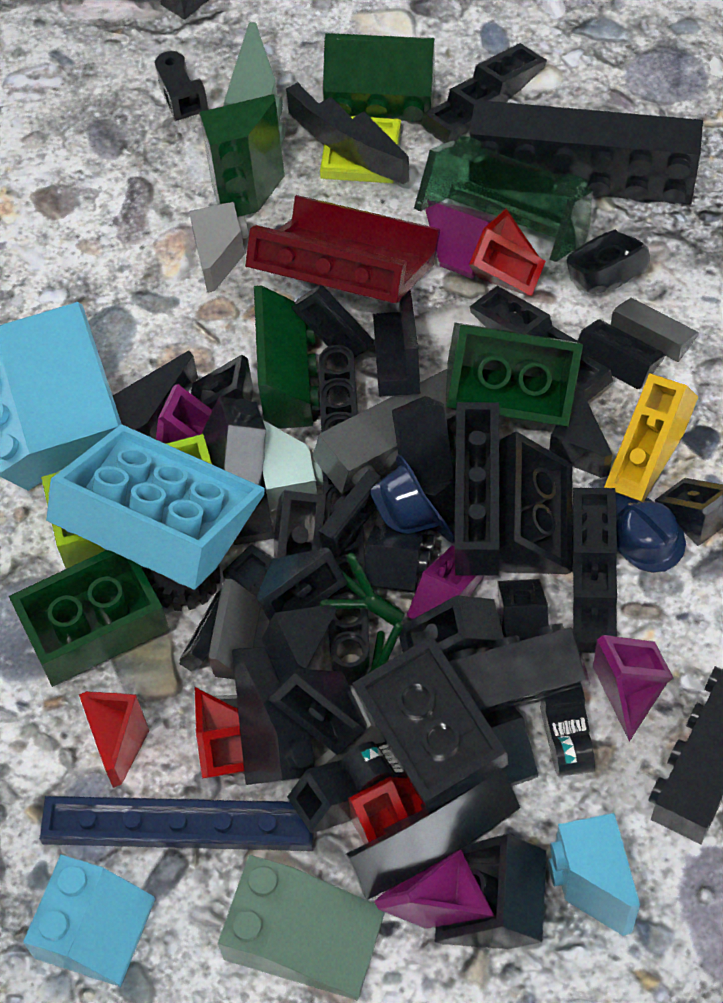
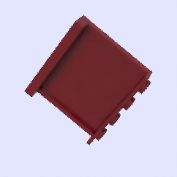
(345, 249)

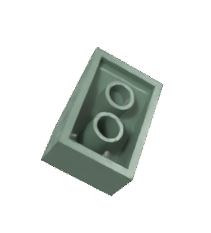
(254, 75)
(300, 928)

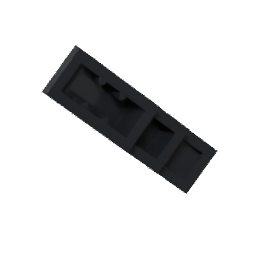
(492, 80)
(352, 138)
(508, 312)
(594, 565)
(431, 837)

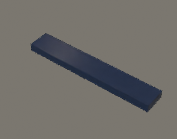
(173, 823)

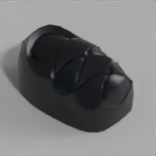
(607, 262)

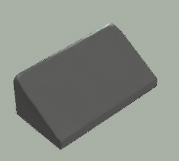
(653, 328)
(233, 627)

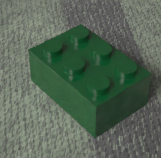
(89, 614)

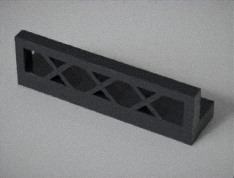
(397, 350)

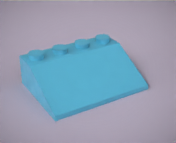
(50, 394)
(153, 504)

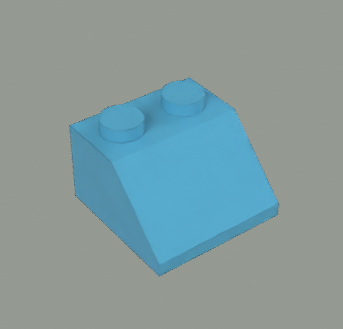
(595, 871)
(88, 921)

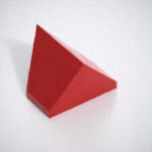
(506, 256)
(117, 730)
(217, 736)
(382, 806)

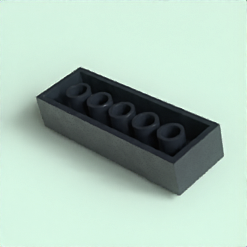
(613, 151)

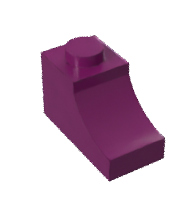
(441, 584)

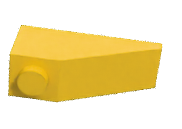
(651, 436)

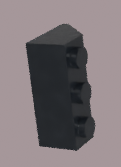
(534, 508)

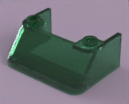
(497, 182)

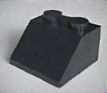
(514, 887)

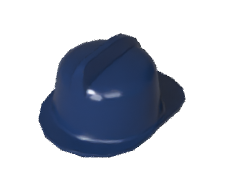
(405, 505)
(648, 534)

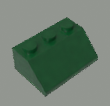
(380, 75)
(243, 152)
(284, 362)
(521, 371)

